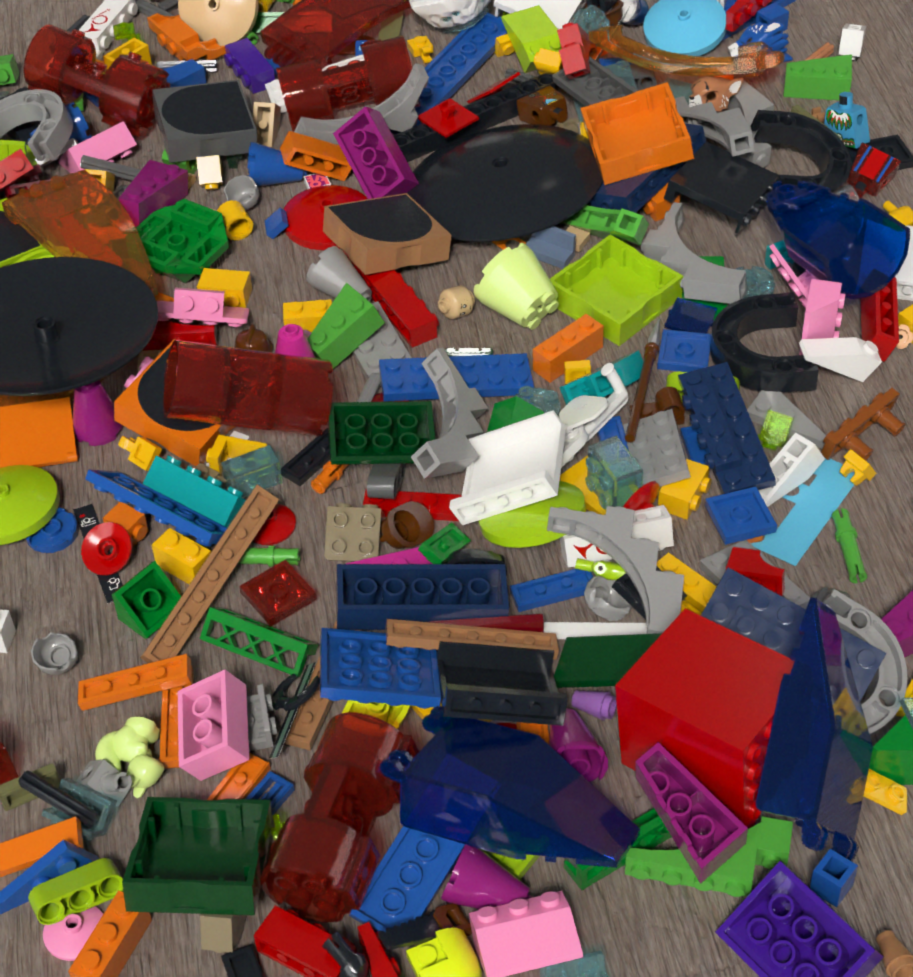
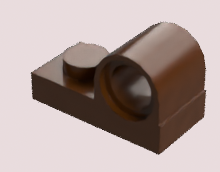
(665, 399)

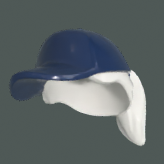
(636, 12)

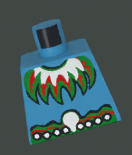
(848, 121)

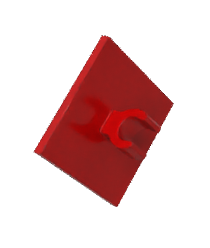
(495, 88)
(448, 117)

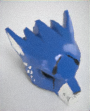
(769, 34)

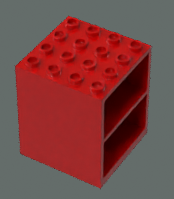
(707, 703)

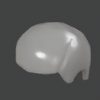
(243, 190)
(54, 653)

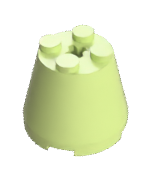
(517, 287)

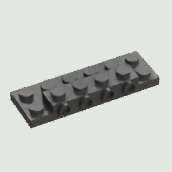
(594, 86)

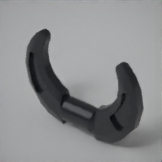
(279, 697)

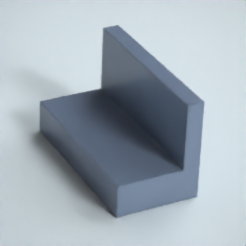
(553, 246)

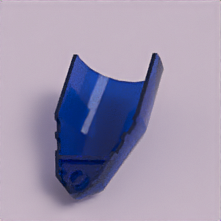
(838, 237)

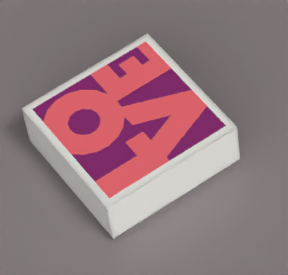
(316, 180)

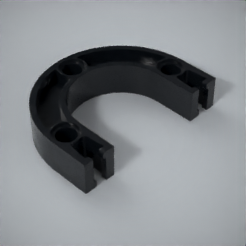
(810, 137)
(755, 369)

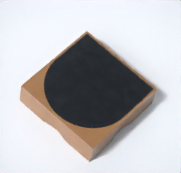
(386, 233)

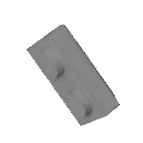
(259, 724)

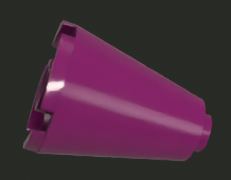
(94, 415)
(579, 746)
(482, 882)

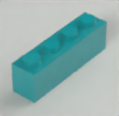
(194, 491)

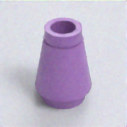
(596, 703)

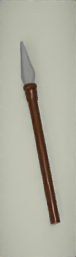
(651, 351)

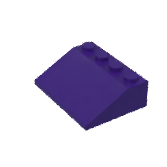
(794, 932)

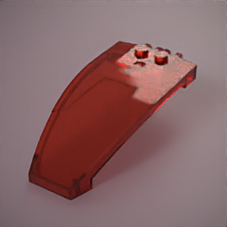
(324, 28)

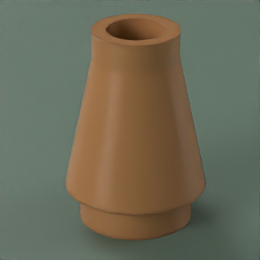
(897, 958)

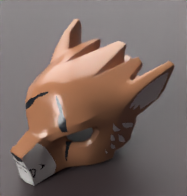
(714, 90)

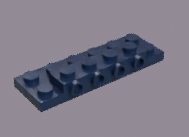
(725, 429)
(776, 622)

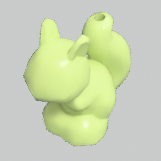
(131, 746)

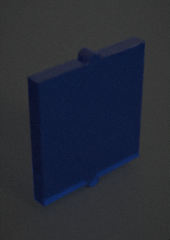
(690, 316)

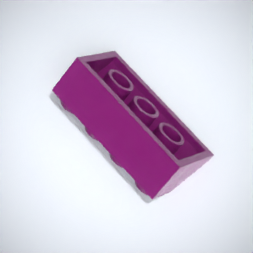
(375, 155)

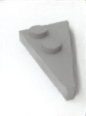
(779, 403)

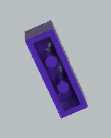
(249, 65)

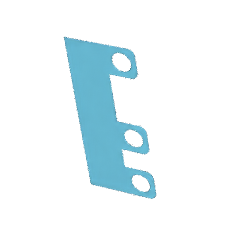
(810, 513)

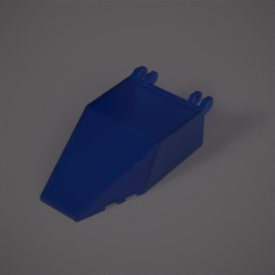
(818, 740)
(505, 795)

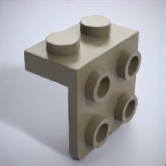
(353, 532)

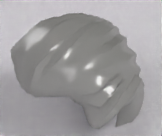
(605, 600)

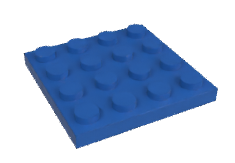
(367, 670)

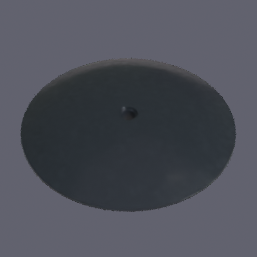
(507, 181)
(69, 323)

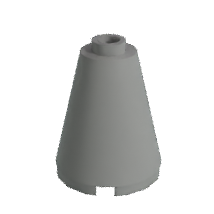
(333, 272)

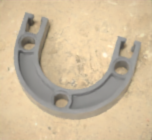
(38, 106)
(891, 676)

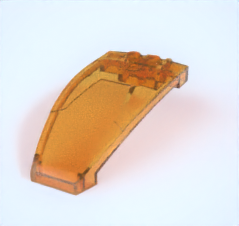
(751, 58)
(82, 220)

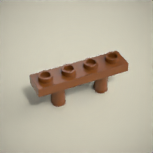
(866, 416)

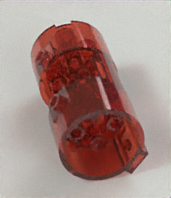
(68, 67)
(318, 93)
(247, 388)
(326, 853)

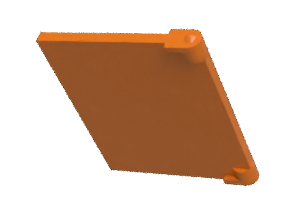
(37, 434)

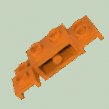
(182, 39)

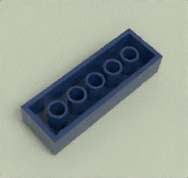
(418, 593)

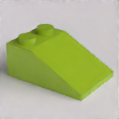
(529, 32)

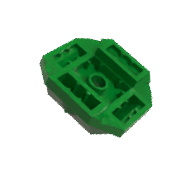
(183, 239)

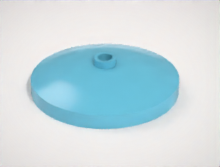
(685, 26)

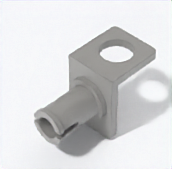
(106, 780)

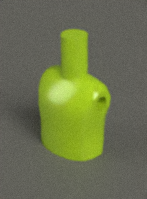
(610, 569)

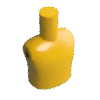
(902, 214)

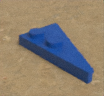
(57, 861)

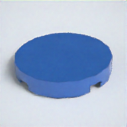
(56, 534)

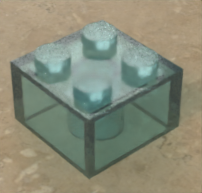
(612, 472)

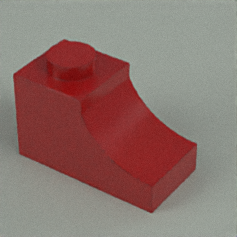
(751, 565)

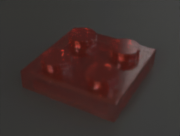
(278, 592)

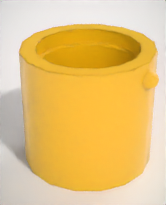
(236, 220)

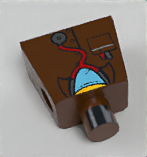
(543, 107)

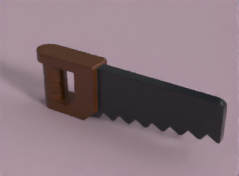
(424, 928)

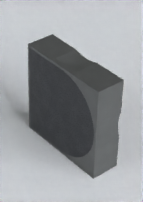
(204, 120)

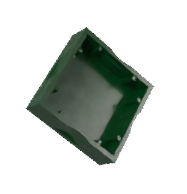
(198, 856)

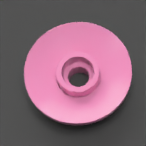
(67, 942)

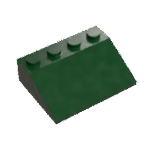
(378, 431)

